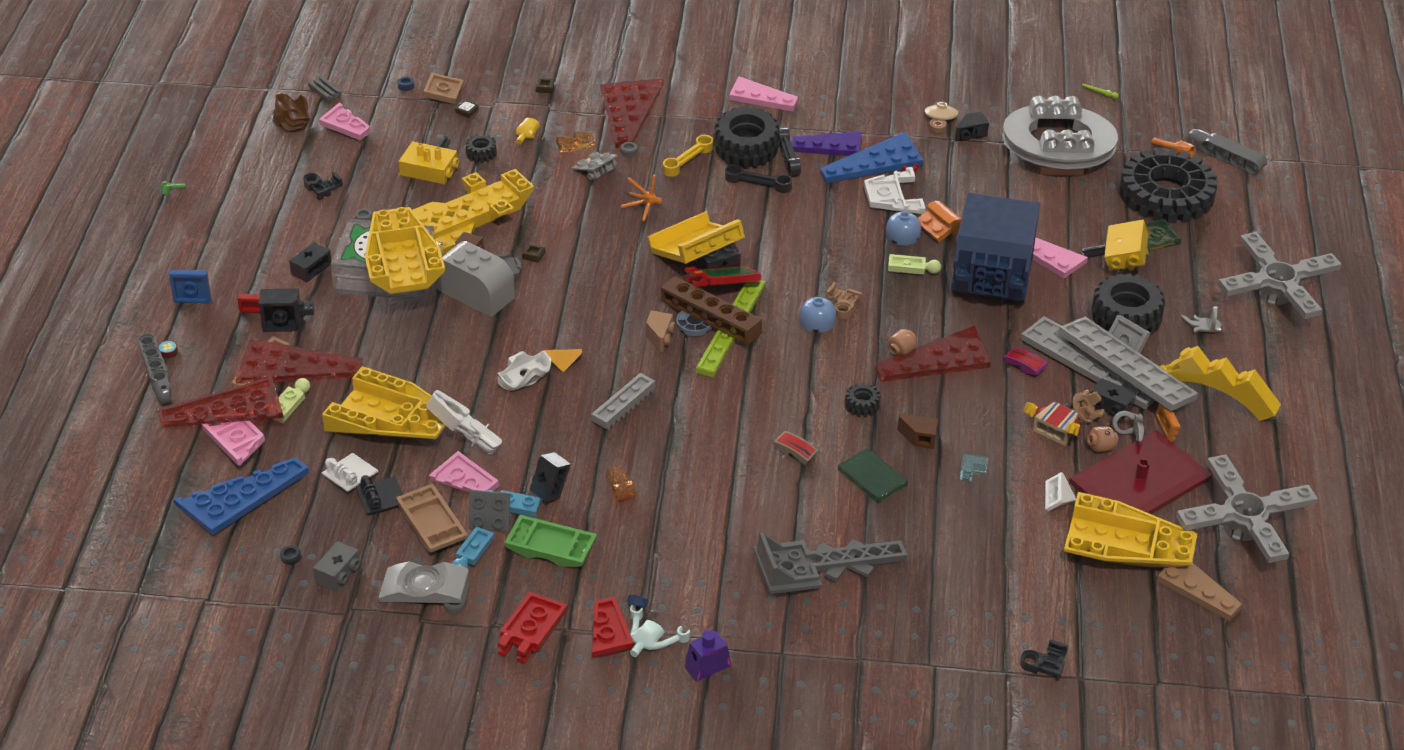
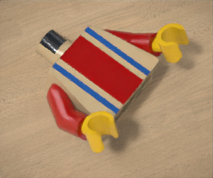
(1055, 421)

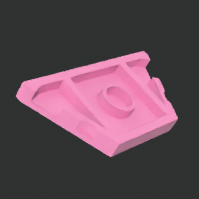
(236, 438)

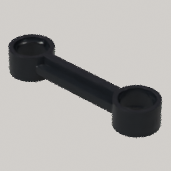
(793, 163)
(782, 182)

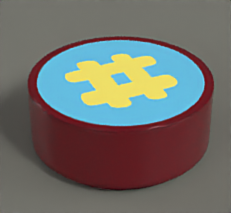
(168, 348)

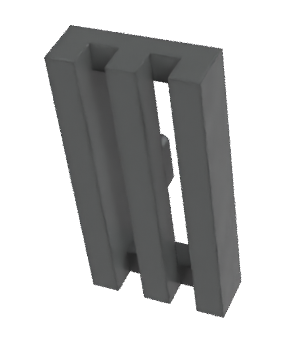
(327, 88)

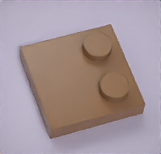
(443, 88)

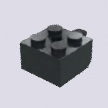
(283, 310)

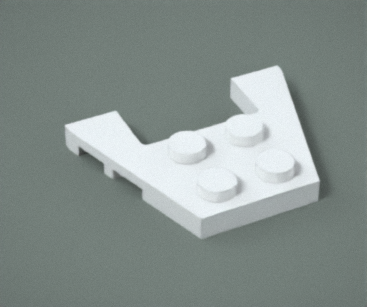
(886, 192)

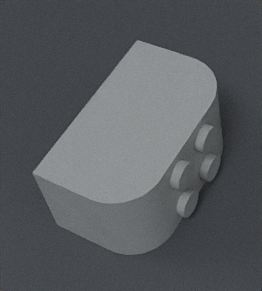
(476, 278)

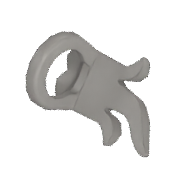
(1204, 324)
(1137, 429)

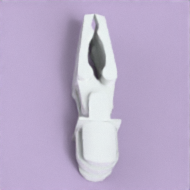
(457, 417)

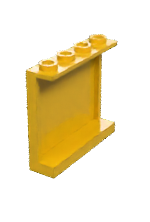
(694, 238)

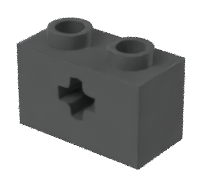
(336, 566)

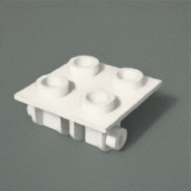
(348, 471)

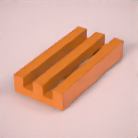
(1167, 422)

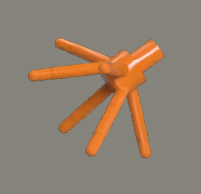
(647, 198)

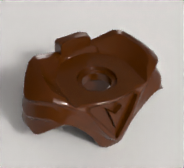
(282, 112)

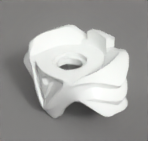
(536, 367)

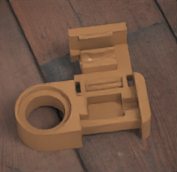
(844, 300)

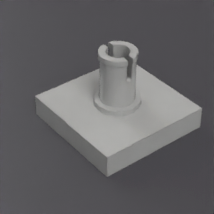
(1129, 333)

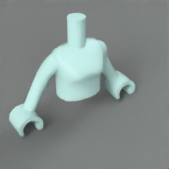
(649, 634)

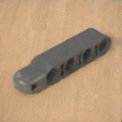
(1228, 151)
(155, 368)

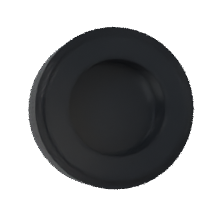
(290, 555)

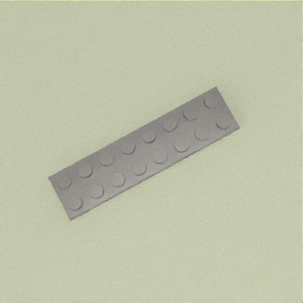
(1046, 338)
(1128, 363)

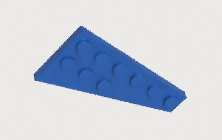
(877, 159)
(240, 495)

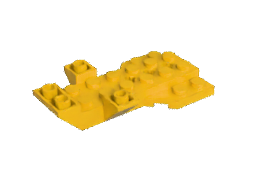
(475, 208)

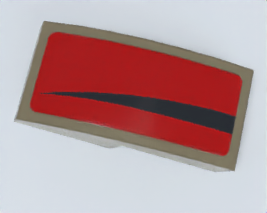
(798, 447)

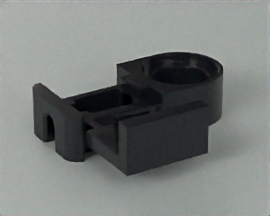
(320, 187)
(1050, 663)

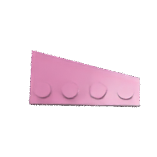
(758, 94)

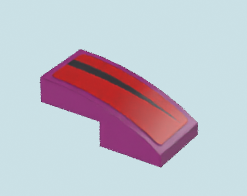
(1026, 360)

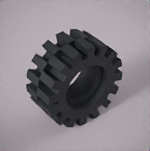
(481, 148)
(859, 407)

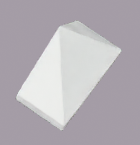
(1058, 492)

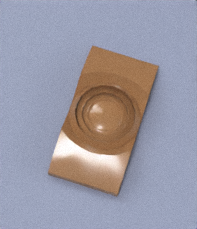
(431, 518)

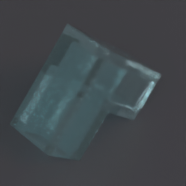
(972, 464)

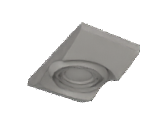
(424, 583)

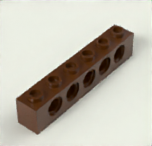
(711, 310)

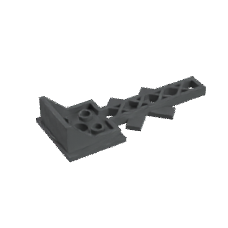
(777, 557)

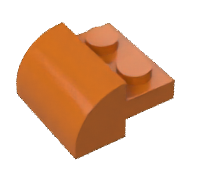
(939, 221)

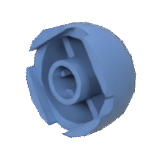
(903, 228)
(817, 314)

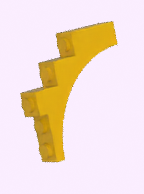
(1221, 375)

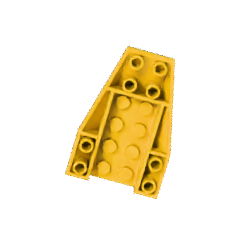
(401, 252)
(1126, 535)

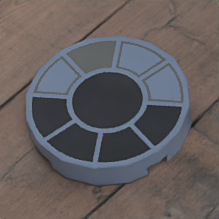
(691, 325)

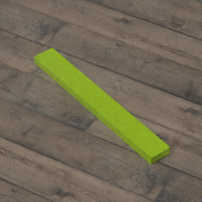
(722, 342)

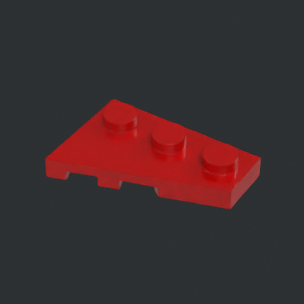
(609, 629)

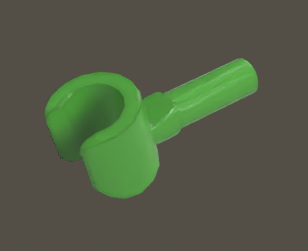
(166, 187)

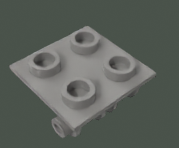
(596, 164)

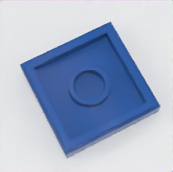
(190, 286)

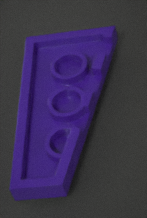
(830, 144)

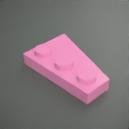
(463, 475)

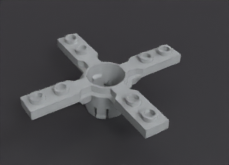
(1271, 269)
(1238, 499)

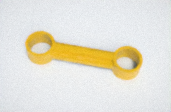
(672, 166)

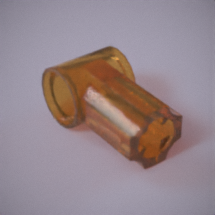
(622, 487)

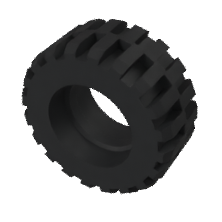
(746, 151)
(1141, 296)

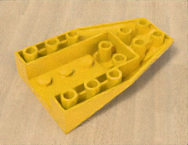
(383, 408)

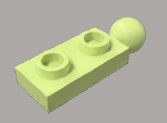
(912, 264)
(292, 398)

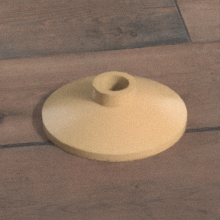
(941, 111)

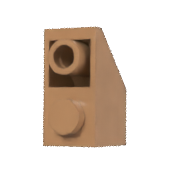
(659, 329)

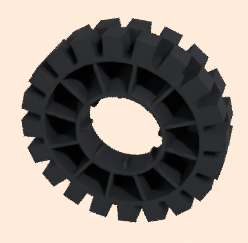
(1184, 202)

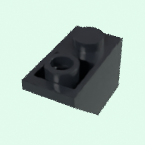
(972, 126)

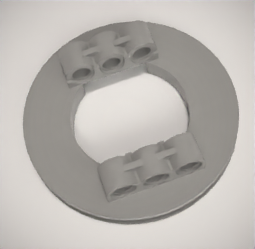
(1058, 154)

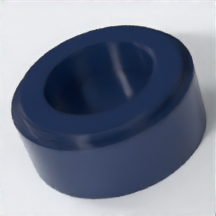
(405, 83)
(637, 600)

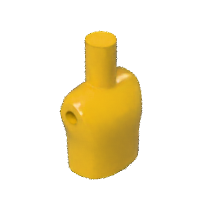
(527, 130)

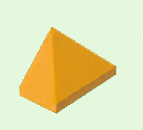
(564, 358)

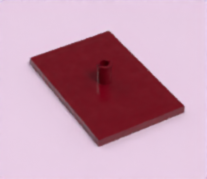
(1143, 474)

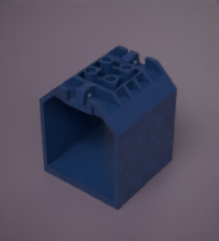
(995, 247)

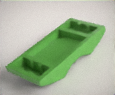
(550, 541)

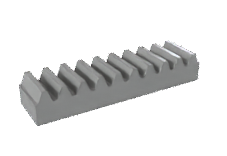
(623, 401)

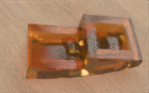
(579, 141)

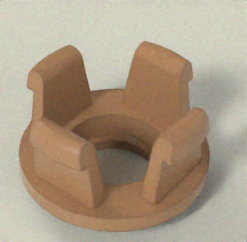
(1087, 412)

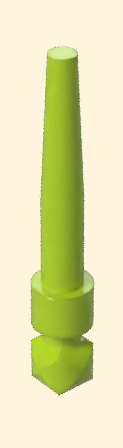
(1108, 93)

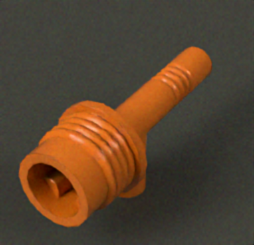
(1178, 146)

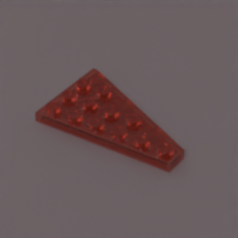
(628, 106)

